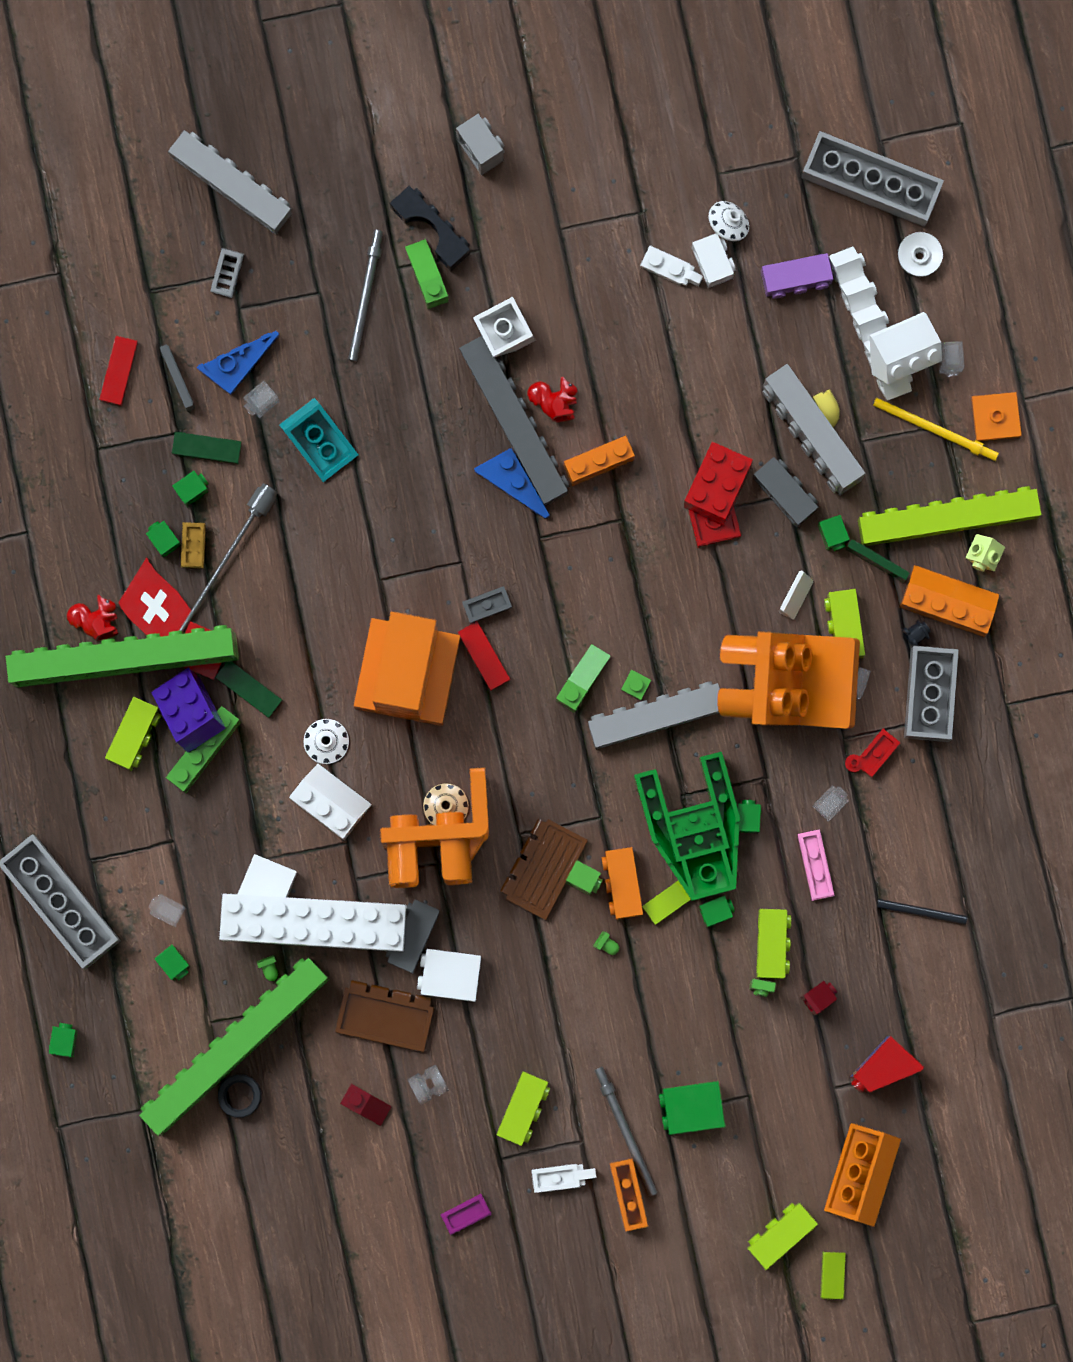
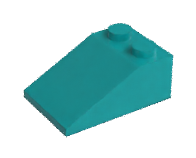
(318, 439)

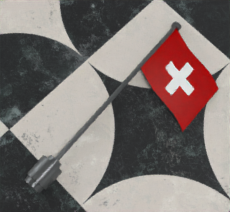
(160, 608)

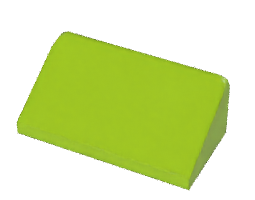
(832, 1275)

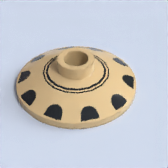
(441, 793)

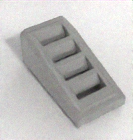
(233, 254)

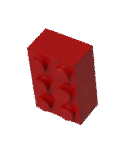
(718, 483)

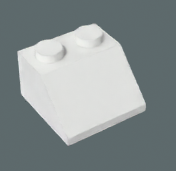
(504, 328)

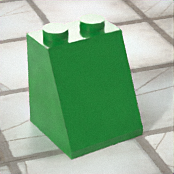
(692, 1108)

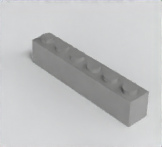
(230, 182)
(654, 716)

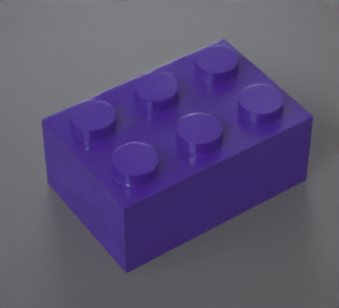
(188, 710)

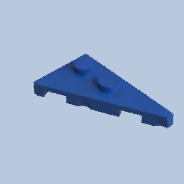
(232, 368)
(508, 475)

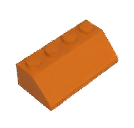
(949, 601)
(862, 1174)

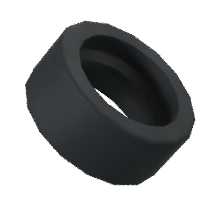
(257, 1096)

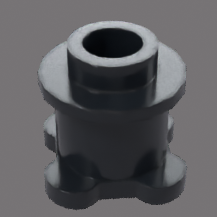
(916, 633)

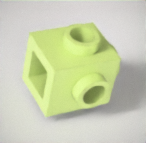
(985, 553)

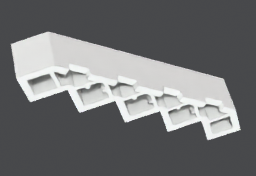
(867, 317)

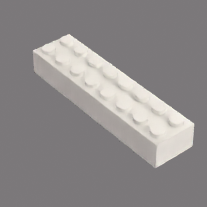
(313, 922)

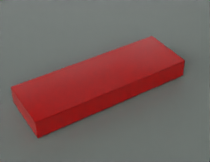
(118, 370)
(483, 656)

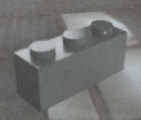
(786, 491)
(418, 928)

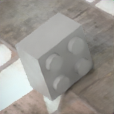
(480, 144)

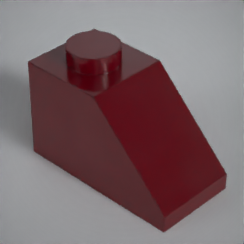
(819, 997)
(365, 1104)

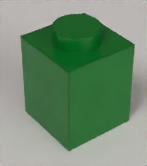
(191, 488)
(834, 533)
(163, 538)
(749, 816)
(716, 911)
(173, 963)
(63, 1040)

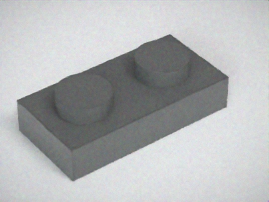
(487, 604)

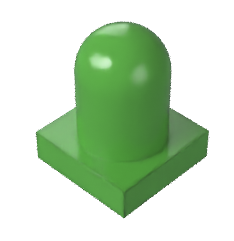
(606, 944)
(268, 967)

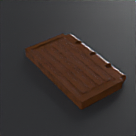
(545, 869)
(384, 1018)

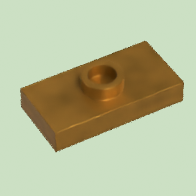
(193, 545)

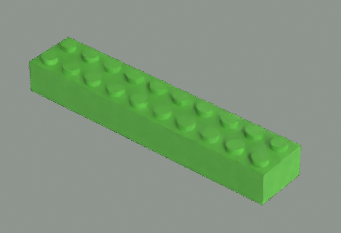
(122, 657)
(234, 1047)

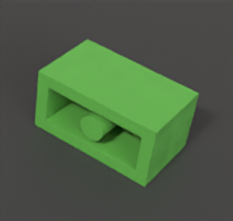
(584, 878)

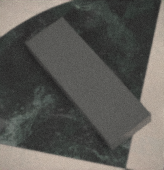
(176, 375)

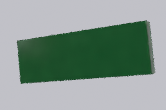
(206, 447)
(877, 561)
(249, 688)

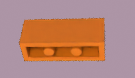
(599, 460)
(622, 883)
(628, 1194)

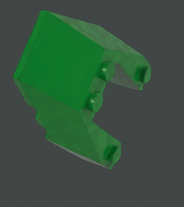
(699, 839)

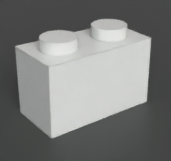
(713, 260)

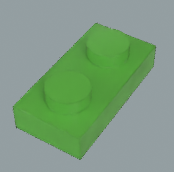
(762, 988)

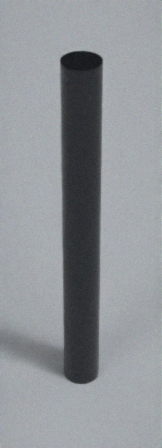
(921, 911)

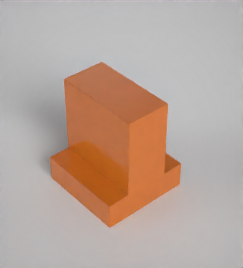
(407, 669)

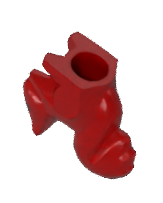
(554, 404)
(95, 623)

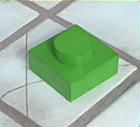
(636, 685)

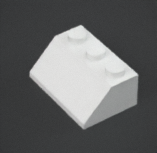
(904, 349)
(330, 801)

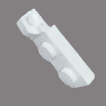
(670, 267)
(561, 1177)

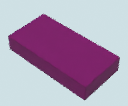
(465, 1214)

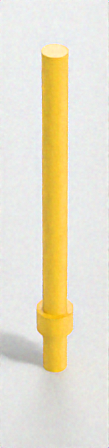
(974, 447)

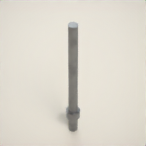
(373, 253)
(608, 1090)

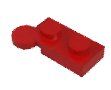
(873, 755)

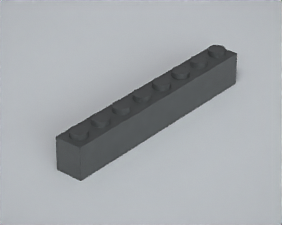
(514, 421)

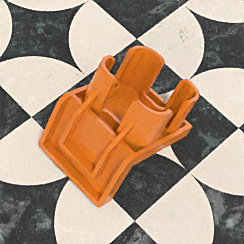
(796, 679)
(457, 840)

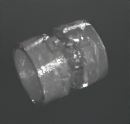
(420, 1087)

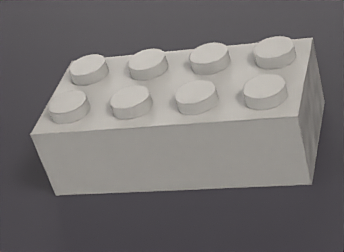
(931, 693)

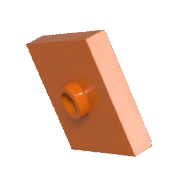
(996, 416)

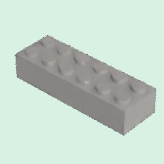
(872, 179)
(813, 430)
(59, 902)

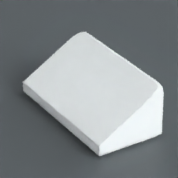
(796, 595)

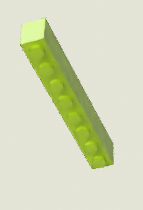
(949, 517)

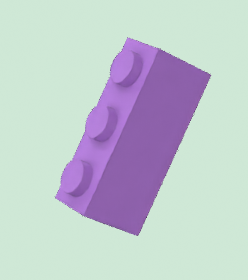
(797, 275)

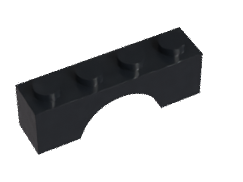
(411, 207)

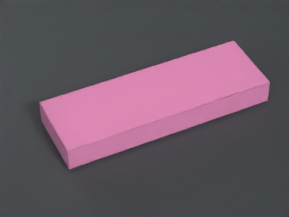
(815, 865)

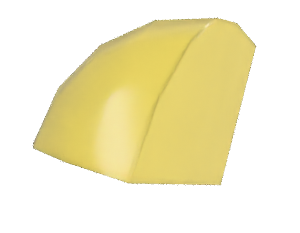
(828, 406)

